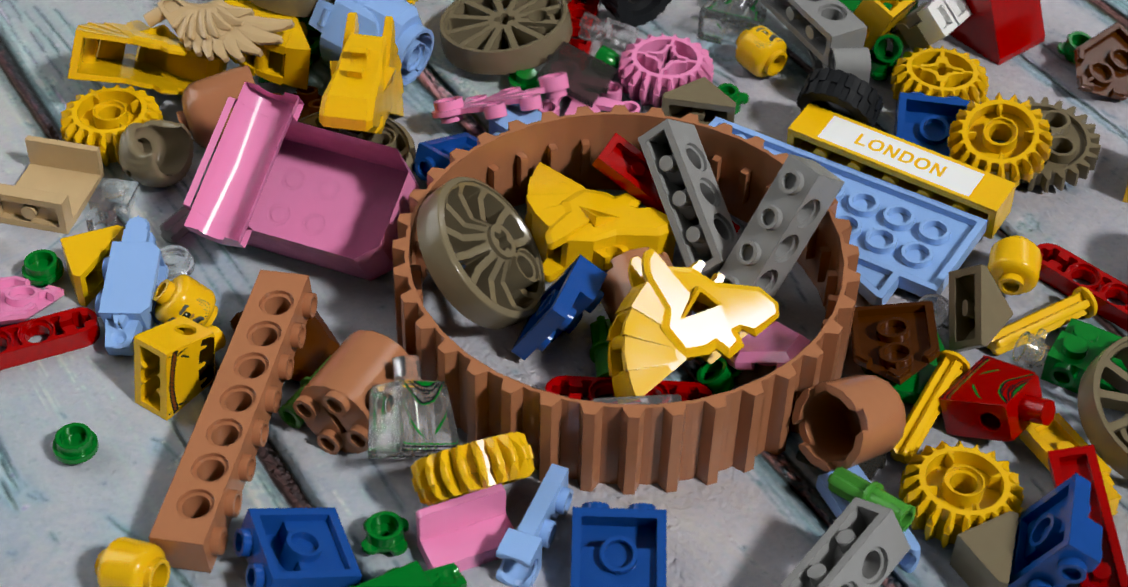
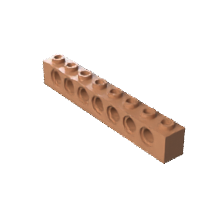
(234, 422)

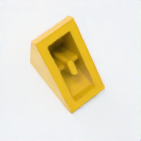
(85, 257)

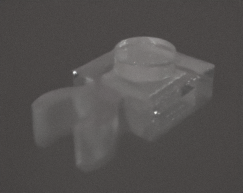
(610, 33)
(112, 200)

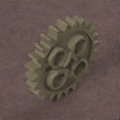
(1073, 147)

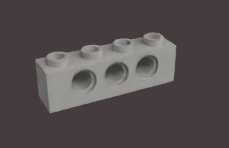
(820, 24)
(689, 194)
(782, 225)
(854, 550)

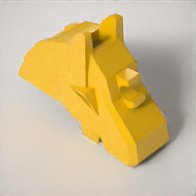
(283, 62)
(158, 64)
(364, 81)
(587, 222)
(652, 327)

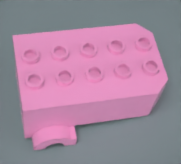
(299, 188)

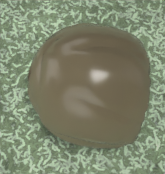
(156, 152)

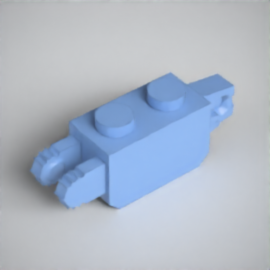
(130, 281)

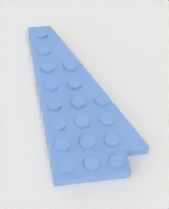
(899, 233)

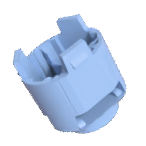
(411, 37)

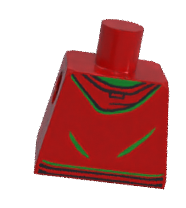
(995, 402)

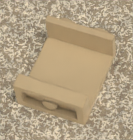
(53, 185)

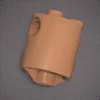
(339, 394)

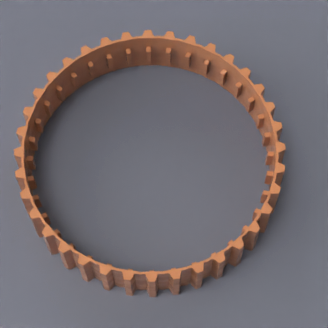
(625, 441)

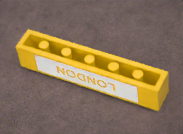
(903, 164)

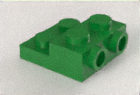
(1074, 352)

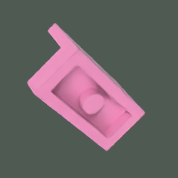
(463, 529)

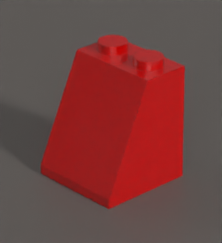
(1001, 28)

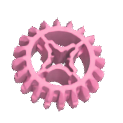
(660, 66)

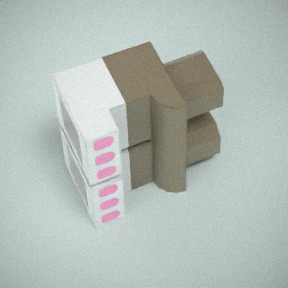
(931, 22)

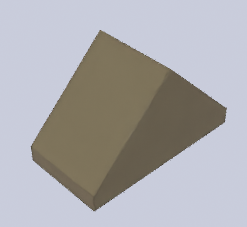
(699, 98)
(975, 308)
(985, 552)

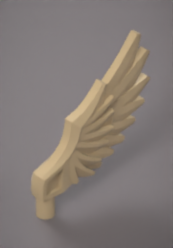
(218, 28)

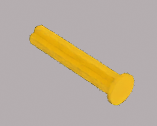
(1078, 305)
(927, 407)

